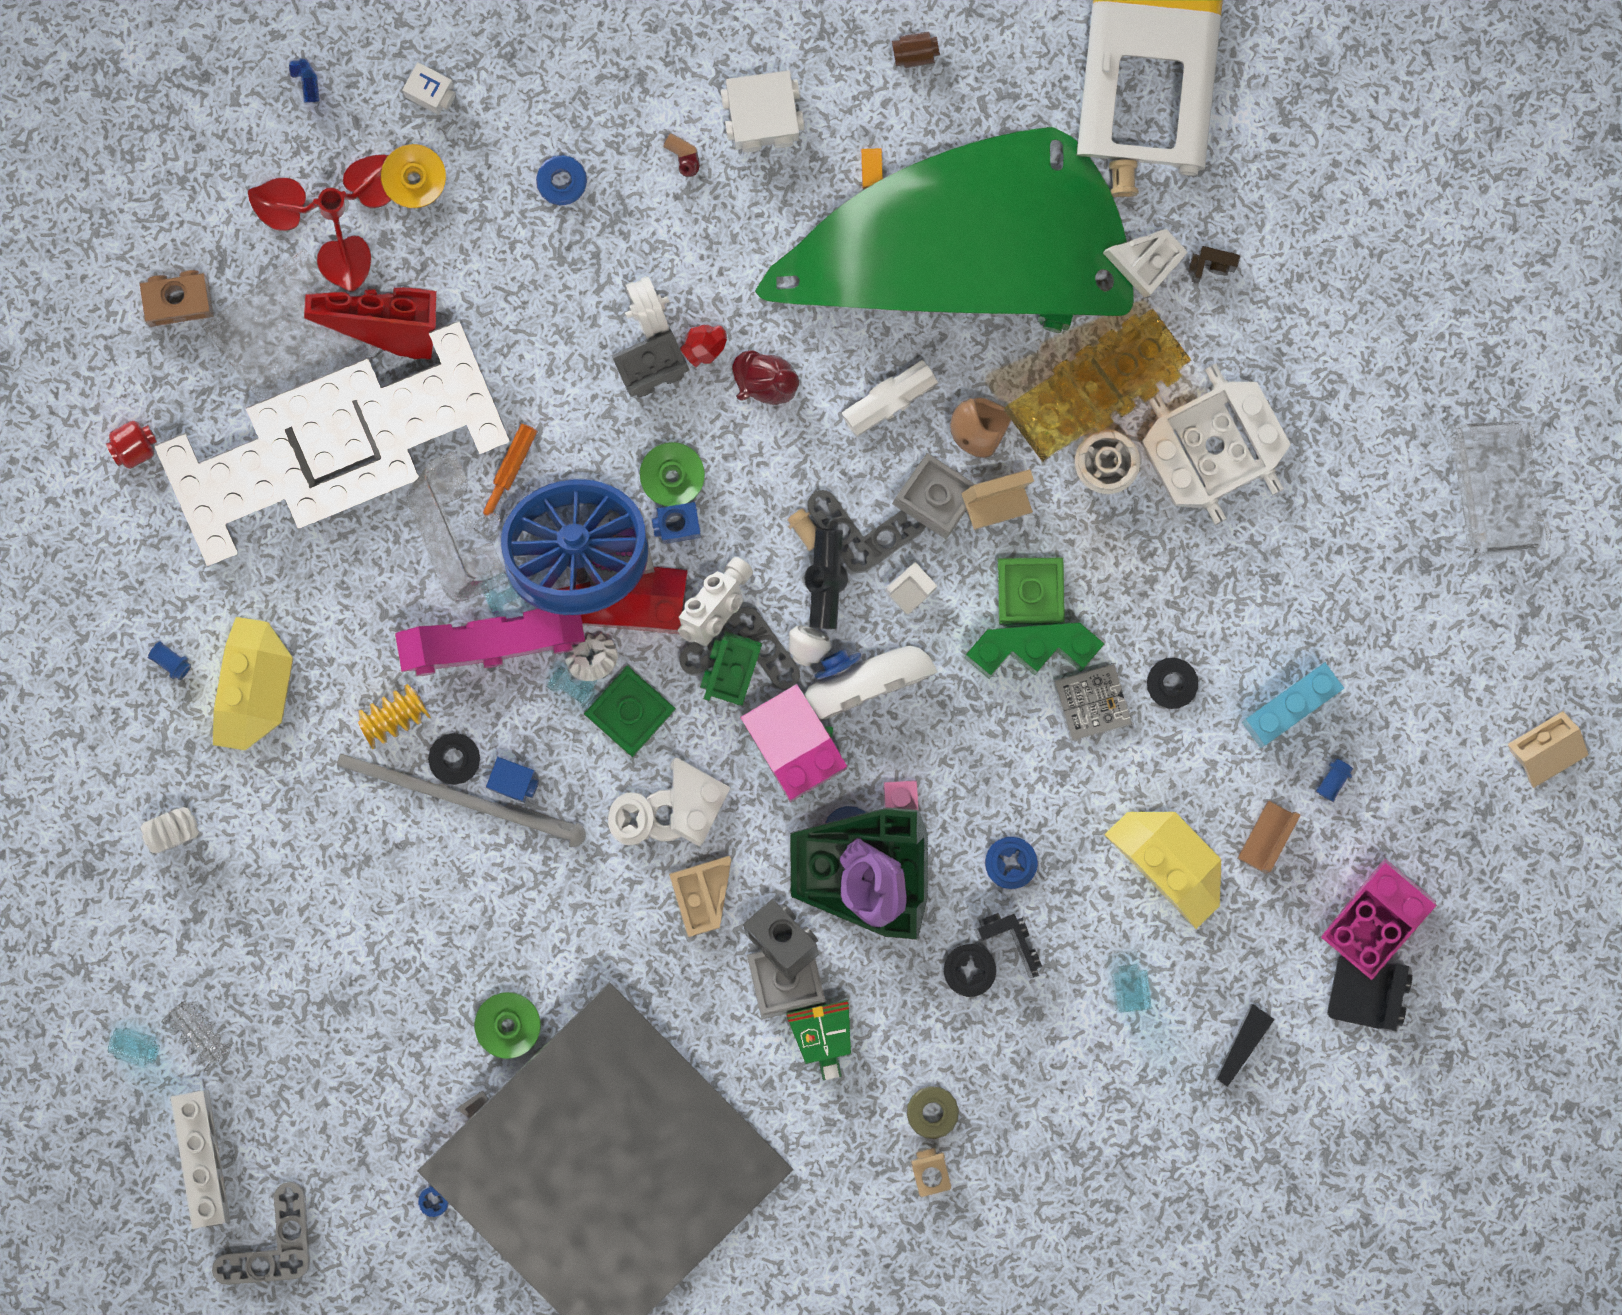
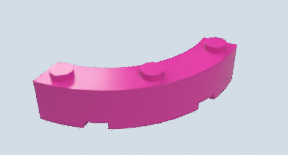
(486, 641)

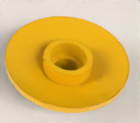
(409, 160)

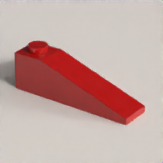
(388, 321)

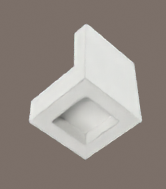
(911, 588)

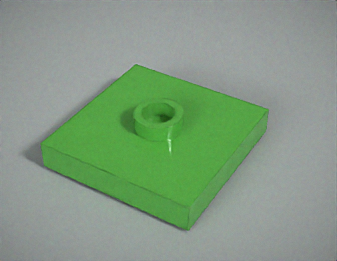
(1031, 591)

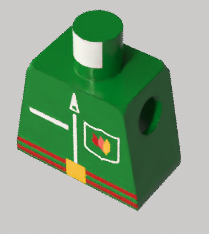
(823, 1036)

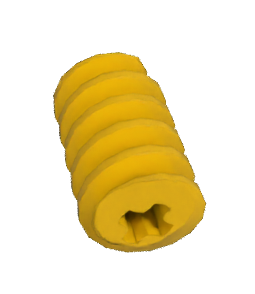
(391, 716)

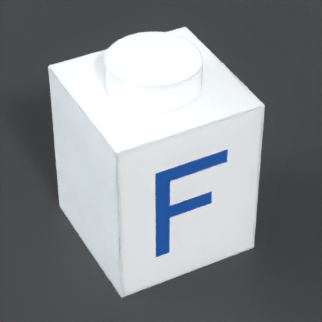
(429, 89)

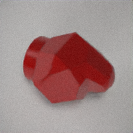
(704, 344)

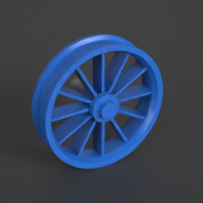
(574, 547)

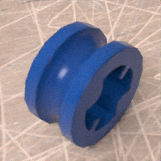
(431, 1211)

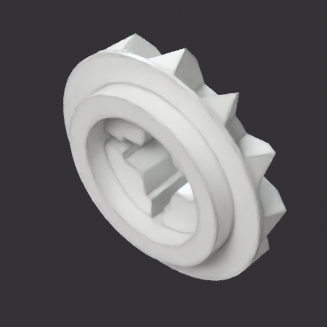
(602, 662)
(619, 818)

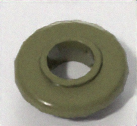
(934, 1129)

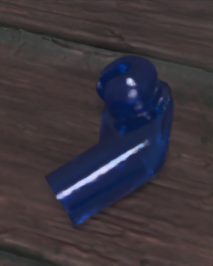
(308, 78)

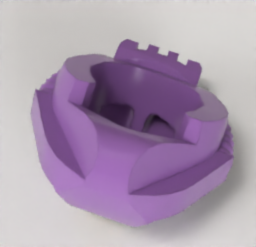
(881, 893)

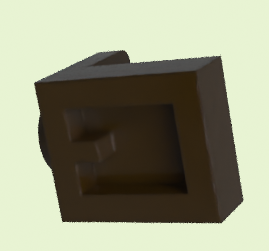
(1218, 261)

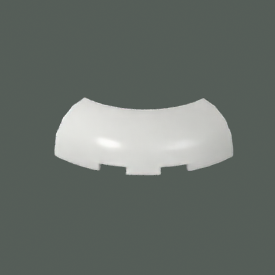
(868, 680)

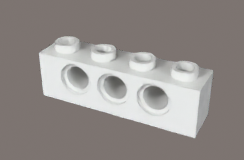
(200, 1159)

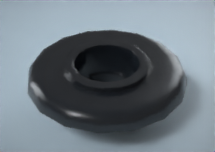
(1160, 694)
(468, 767)

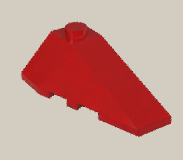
(649, 607)

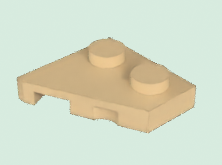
(702, 894)

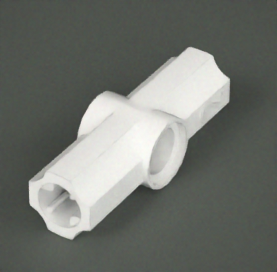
(889, 398)

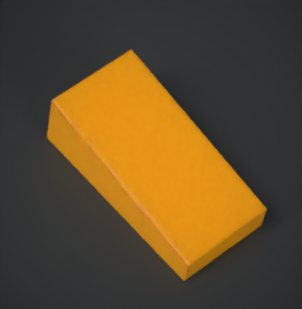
(871, 166)

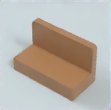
(1268, 837)

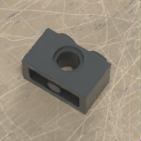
(787, 956)

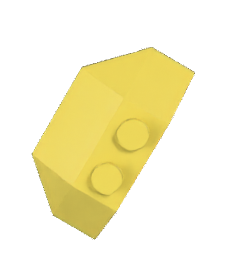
(250, 685)
(1171, 860)

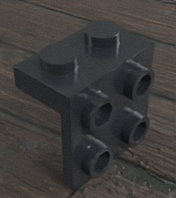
(995, 925)
(1368, 1001)

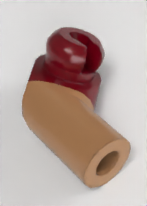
(687, 155)

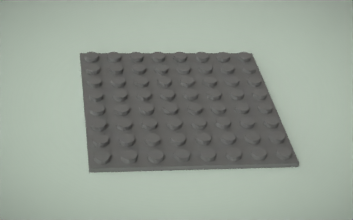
(605, 1165)

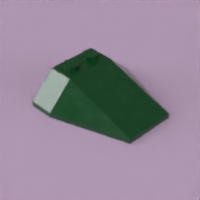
(818, 869)

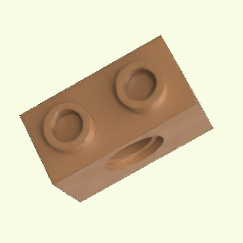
(194, 306)

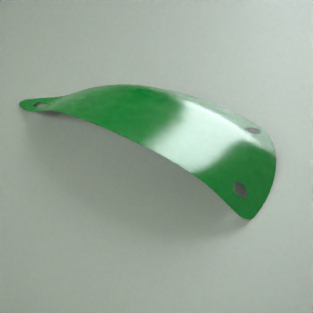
(968, 235)

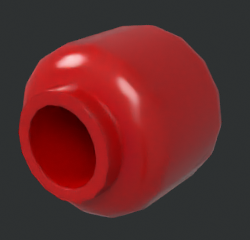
(131, 444)

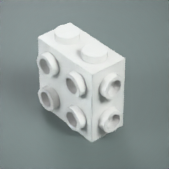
(762, 111)

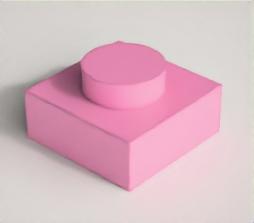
(901, 795)

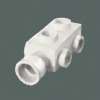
(715, 603)

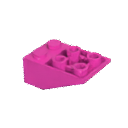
(1379, 919)

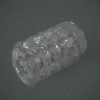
(198, 1033)

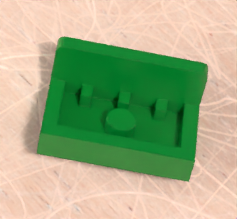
(732, 669)

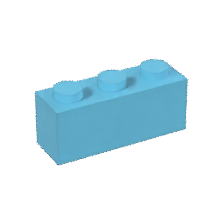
(1292, 705)

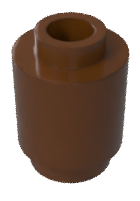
(915, 50)

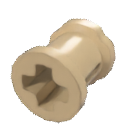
(1123, 178)

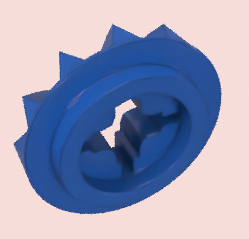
(1026, 859)

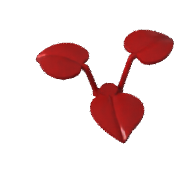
(340, 261)

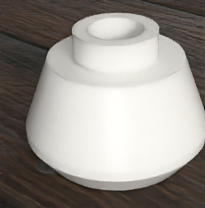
(808, 645)

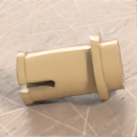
(803, 527)

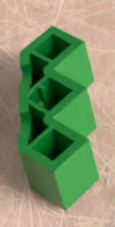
(1034, 647)

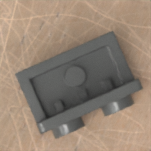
(650, 364)

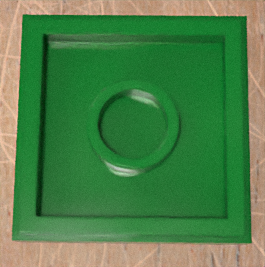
(629, 711)

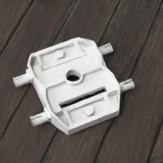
(1210, 418)

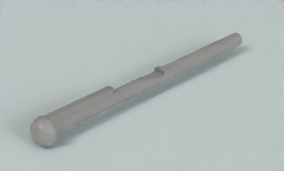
(511, 812)

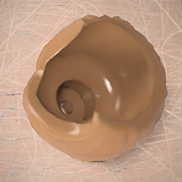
(979, 426)

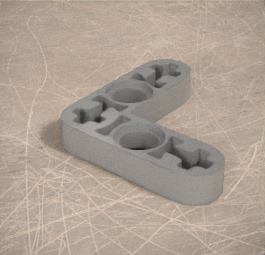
(284, 1246)

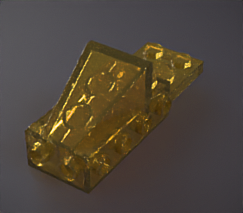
(1099, 384)

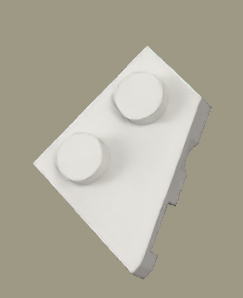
(1147, 259)
(695, 801)

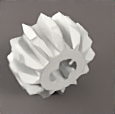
(169, 830)

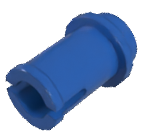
(170, 661)
(1334, 780)

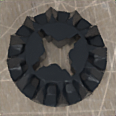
(982, 960)

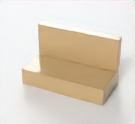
(998, 499)
(1549, 748)

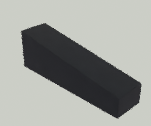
(1248, 1036)

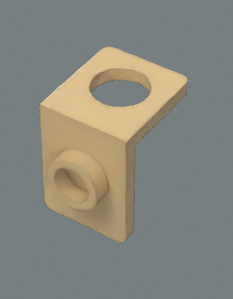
(927, 1159)

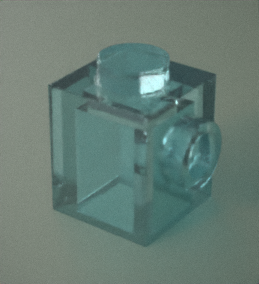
(1131, 989)

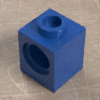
(687, 512)
(512, 780)

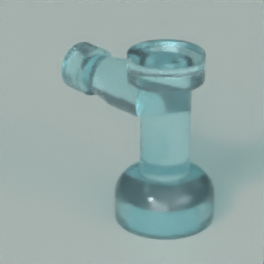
(496, 600)
(581, 693)

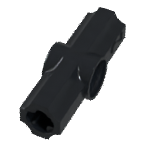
(826, 578)

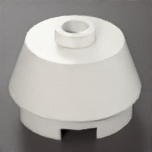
(1107, 461)

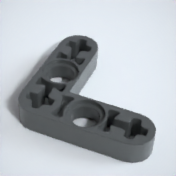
(868, 542)
(759, 633)

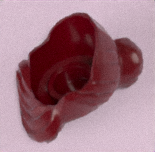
(764, 378)

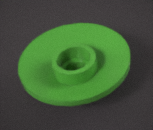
(667, 458)
(492, 1015)

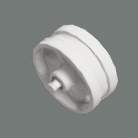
(647, 307)

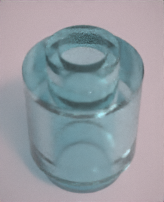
(133, 1047)

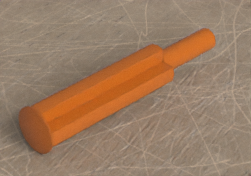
(511, 465)

